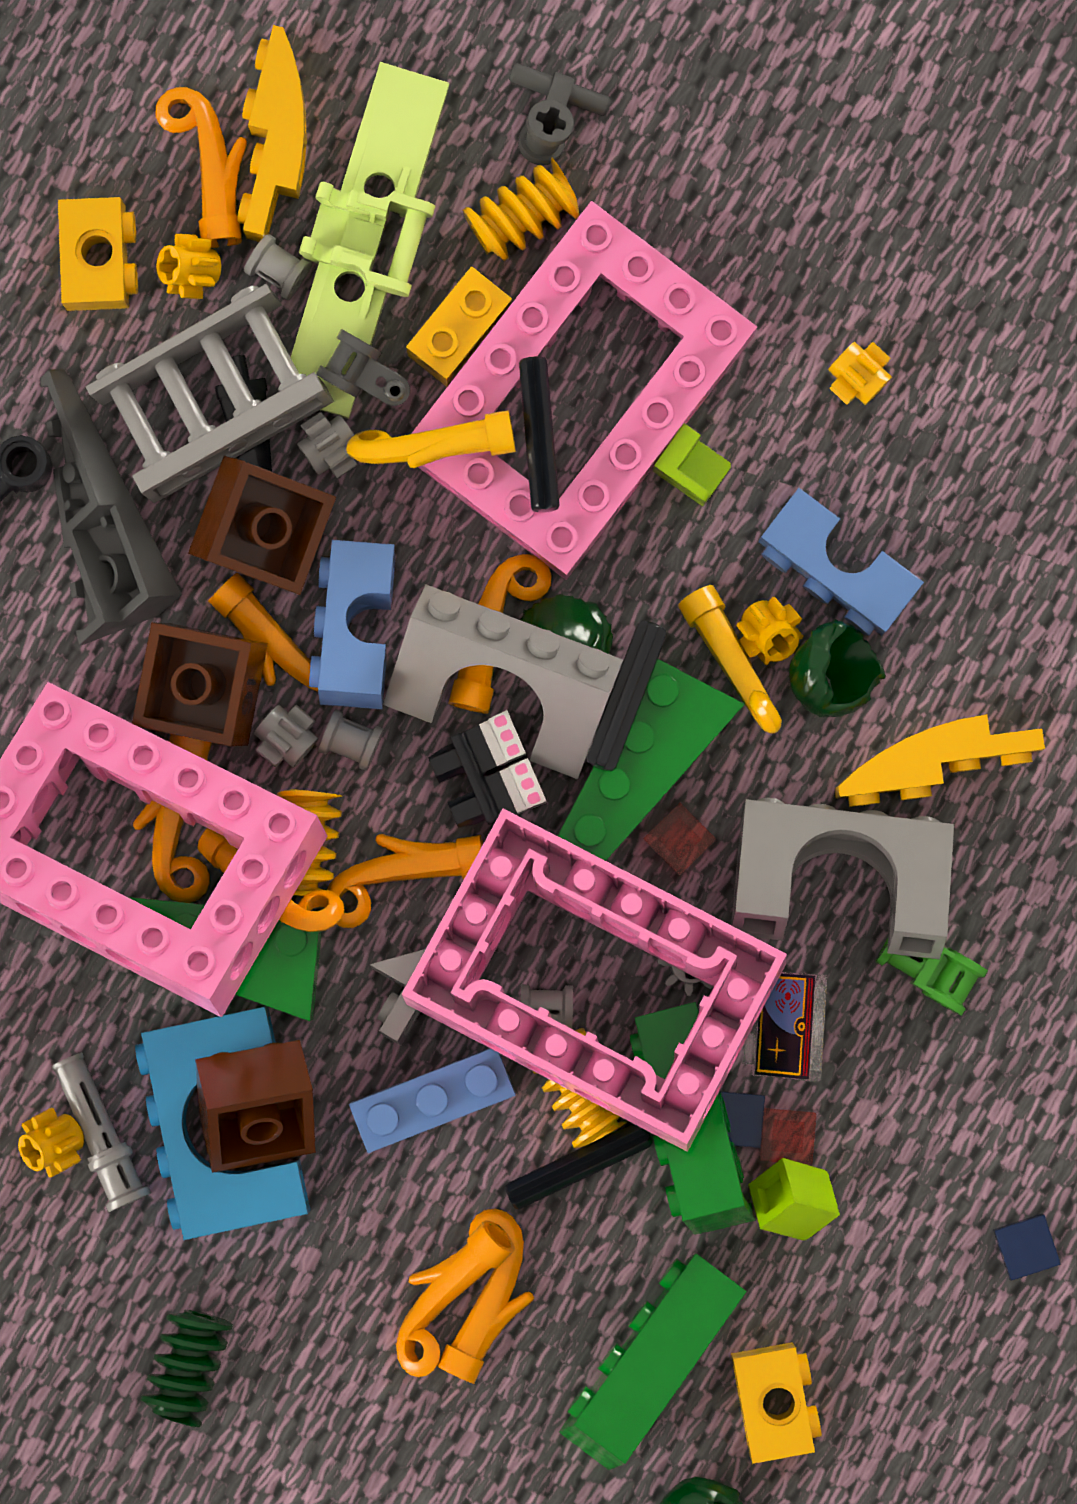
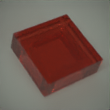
(679, 839)
(788, 1135)

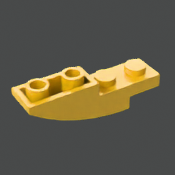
(279, 115)
(917, 760)

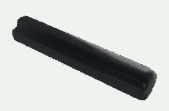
(539, 434)
(626, 695)
(577, 1165)

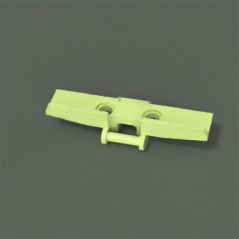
(350, 223)

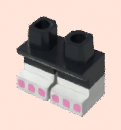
(479, 752)

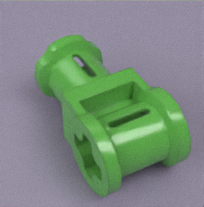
(937, 975)

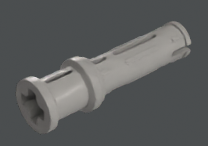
(109, 1156)

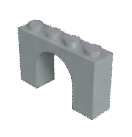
(457, 633)
(906, 852)

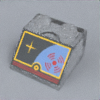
(790, 1030)

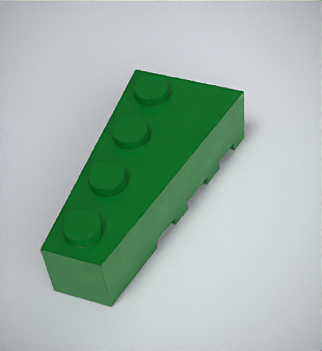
(668, 734)
(284, 969)
(711, 1172)
(652, 1362)

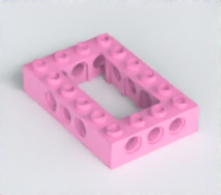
(710, 343)
(271, 836)
(530, 859)

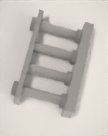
(252, 421)

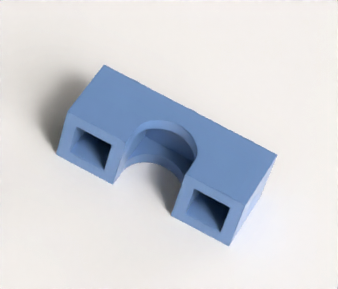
(356, 580)
(870, 596)
(432, 1099)

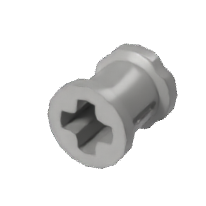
(277, 266)
(350, 740)
(556, 1001)

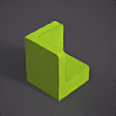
(691, 466)
(793, 1199)

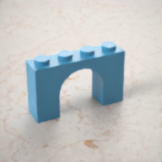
(203, 1199)

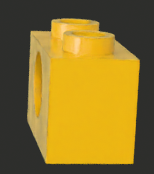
(82, 226)
(458, 326)
(769, 1434)

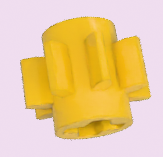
(188, 266)
(860, 373)
(770, 630)
(51, 1142)

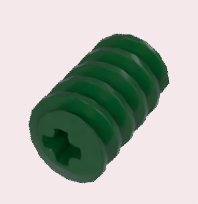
(186, 1366)

